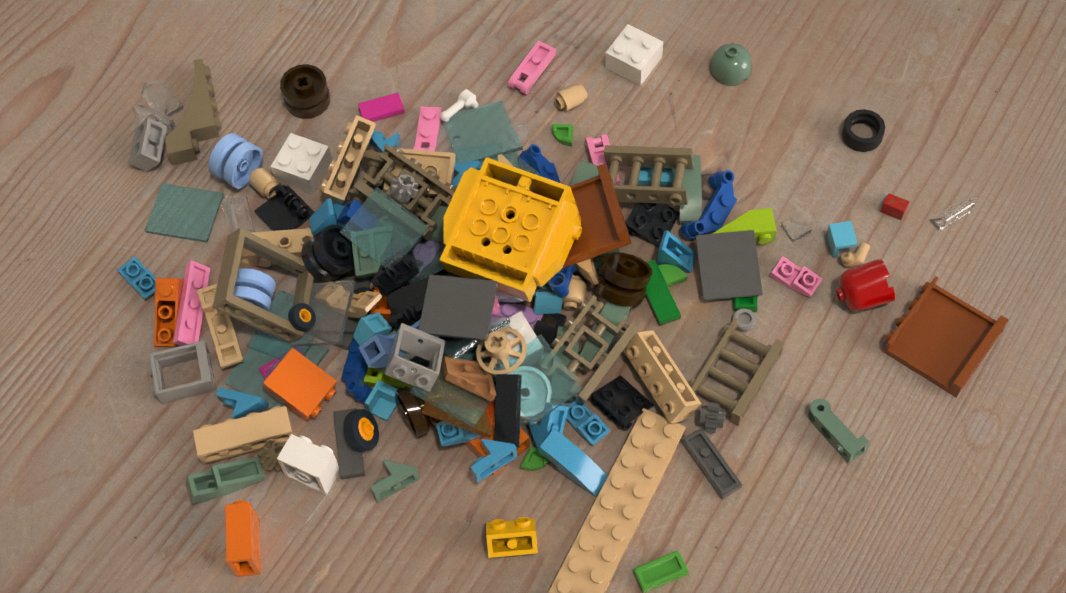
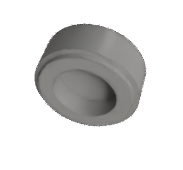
(746, 320)

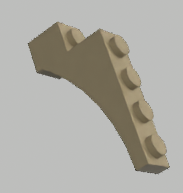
(198, 120)

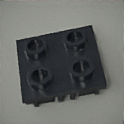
(284, 210)
(651, 221)
(403, 270)
(407, 303)
(621, 402)

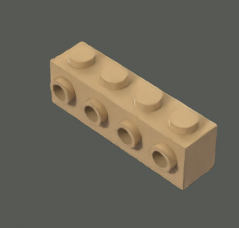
(348, 161)
(288, 239)
(661, 376)
(242, 434)

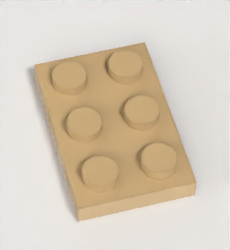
(439, 162)

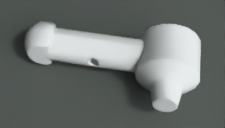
(465, 99)

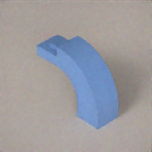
(378, 347)

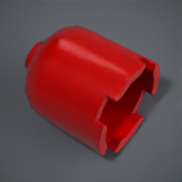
(865, 286)

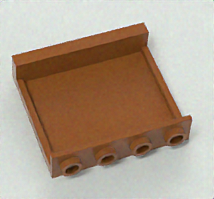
(601, 218)
(943, 338)

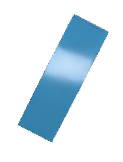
(573, 462)

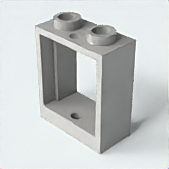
(430, 349)
(178, 355)

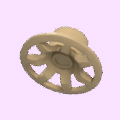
(499, 348)

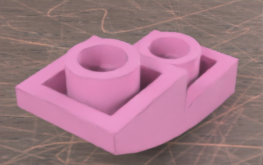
(795, 278)

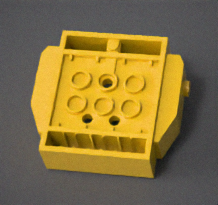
(538, 234)

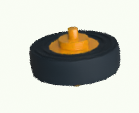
(361, 430)

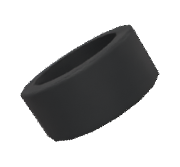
(866, 117)

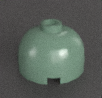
(731, 64)

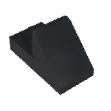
(549, 325)

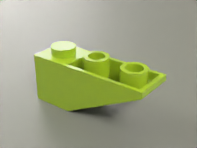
(759, 220)

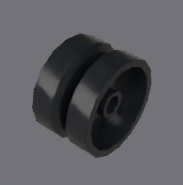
(328, 254)

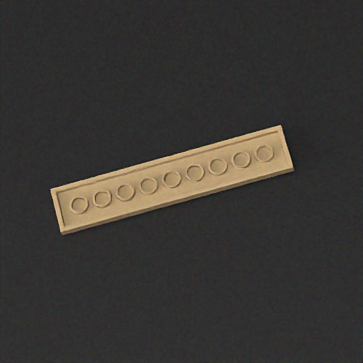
(619, 506)

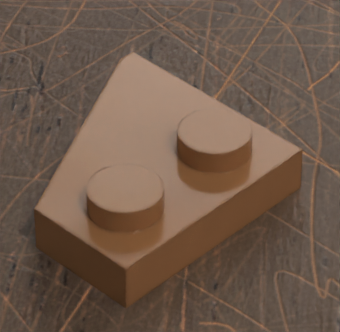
(469, 376)

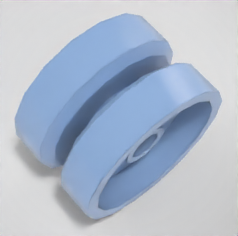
(235, 160)
(255, 287)

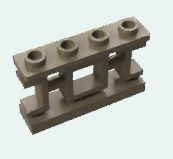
(419, 176)
(602, 359)

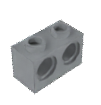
(147, 144)

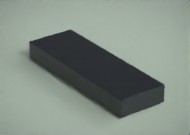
(508, 408)

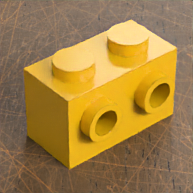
(511, 537)

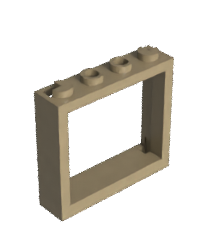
(246, 311)

